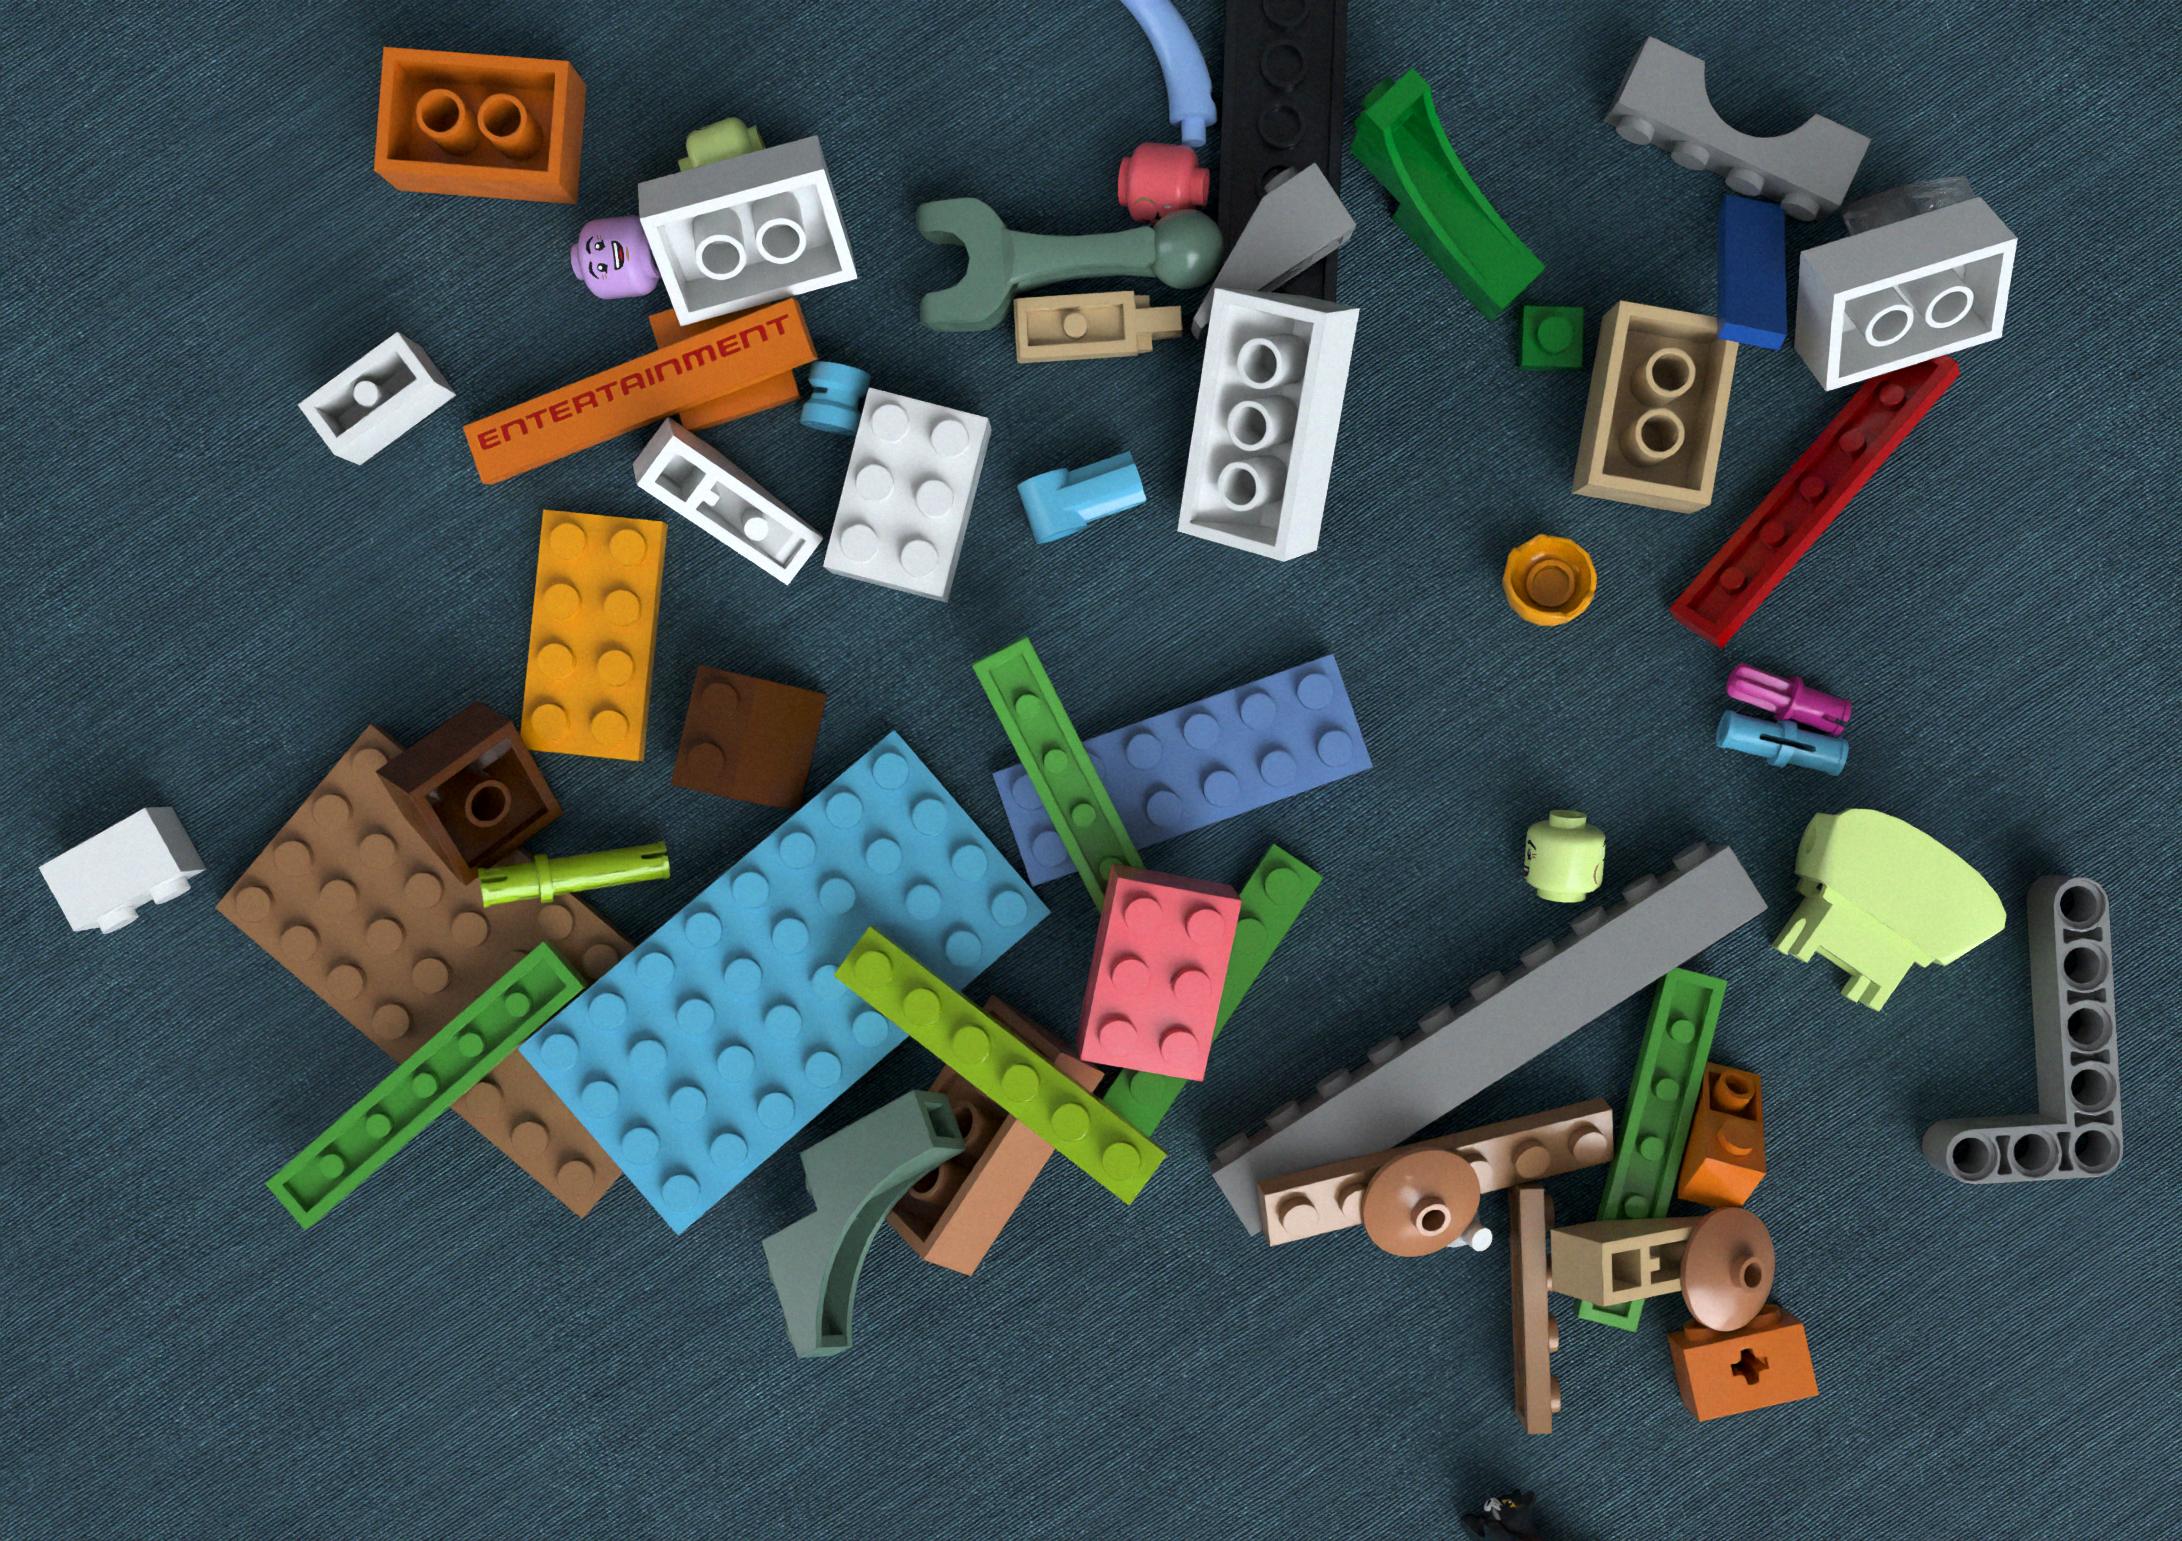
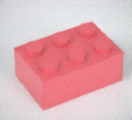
(1157, 972)

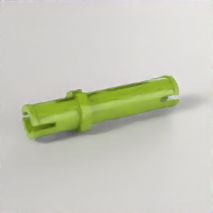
(573, 873)

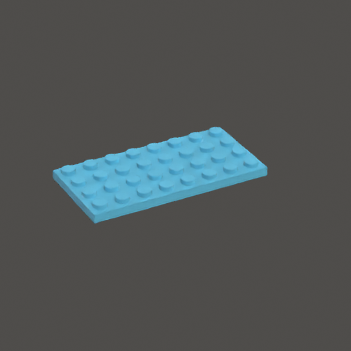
(730, 1012)

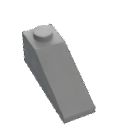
(1286, 234)

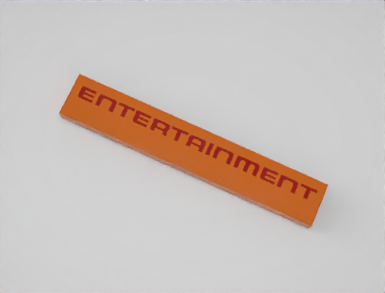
(641, 392)

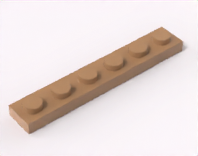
(1499, 1153)

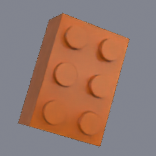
(480, 125)

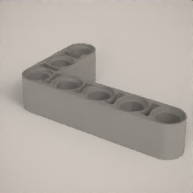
(2058, 1055)

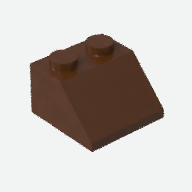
(748, 739)
(471, 790)

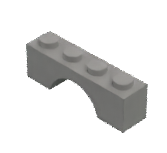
(1669, 107)

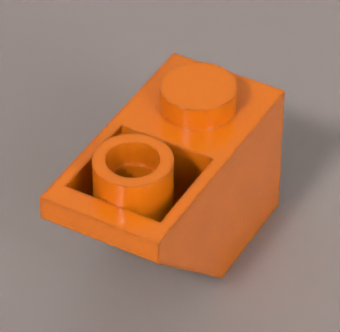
(1725, 1140)

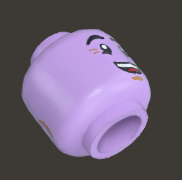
(615, 258)

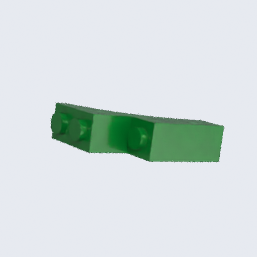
(1438, 200)

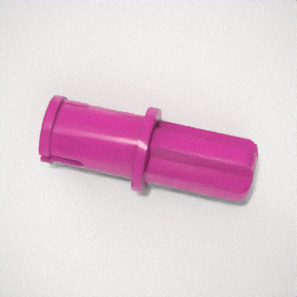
(1788, 698)

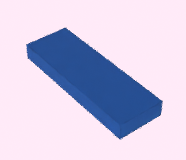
(1751, 272)

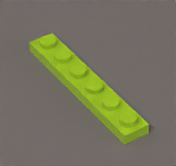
(1001, 1064)

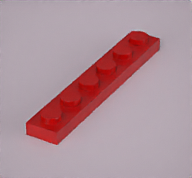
(1810, 498)

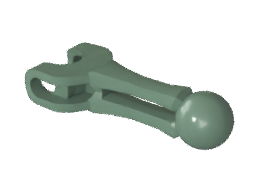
(1003, 263)

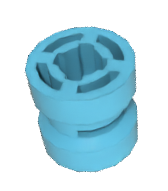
(835, 398)

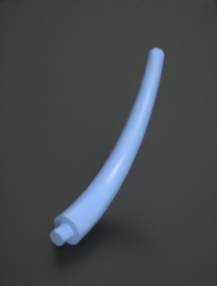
(1182, 67)

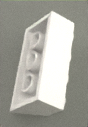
(1267, 421)

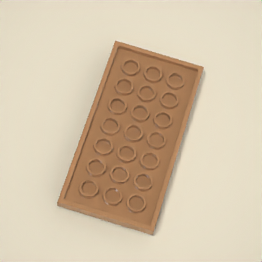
(406, 947)

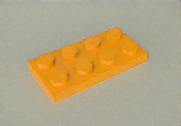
(593, 635)

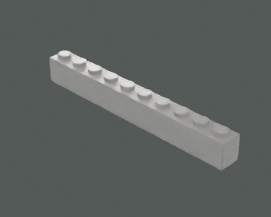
(1498, 1026)

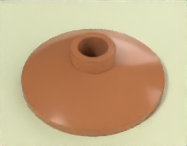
(1420, 1201)
(1727, 1268)

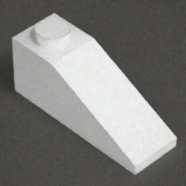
(724, 501)

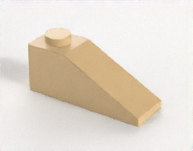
(1619, 1258)

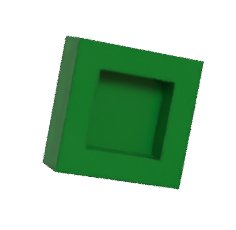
(1550, 338)

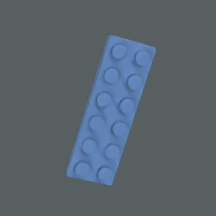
(1204, 762)

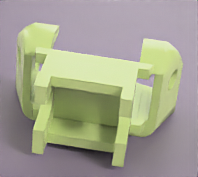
(1884, 901)

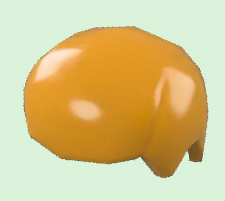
(1549, 580)

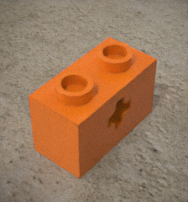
(1769, 1374)

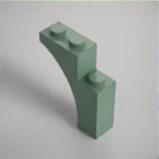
(855, 1186)

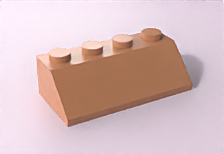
(969, 1198)

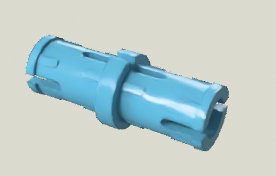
(1819, 751)

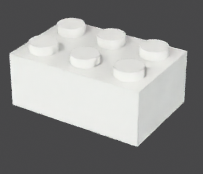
(746, 230)
(1903, 293)
(908, 495)

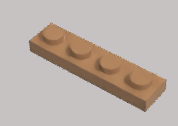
(1533, 1328)

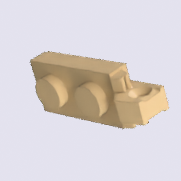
(1090, 326)

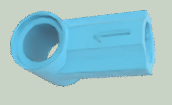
(1064, 501)

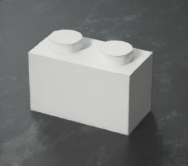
(377, 399)
(123, 869)

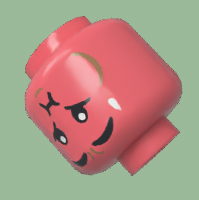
(1161, 180)

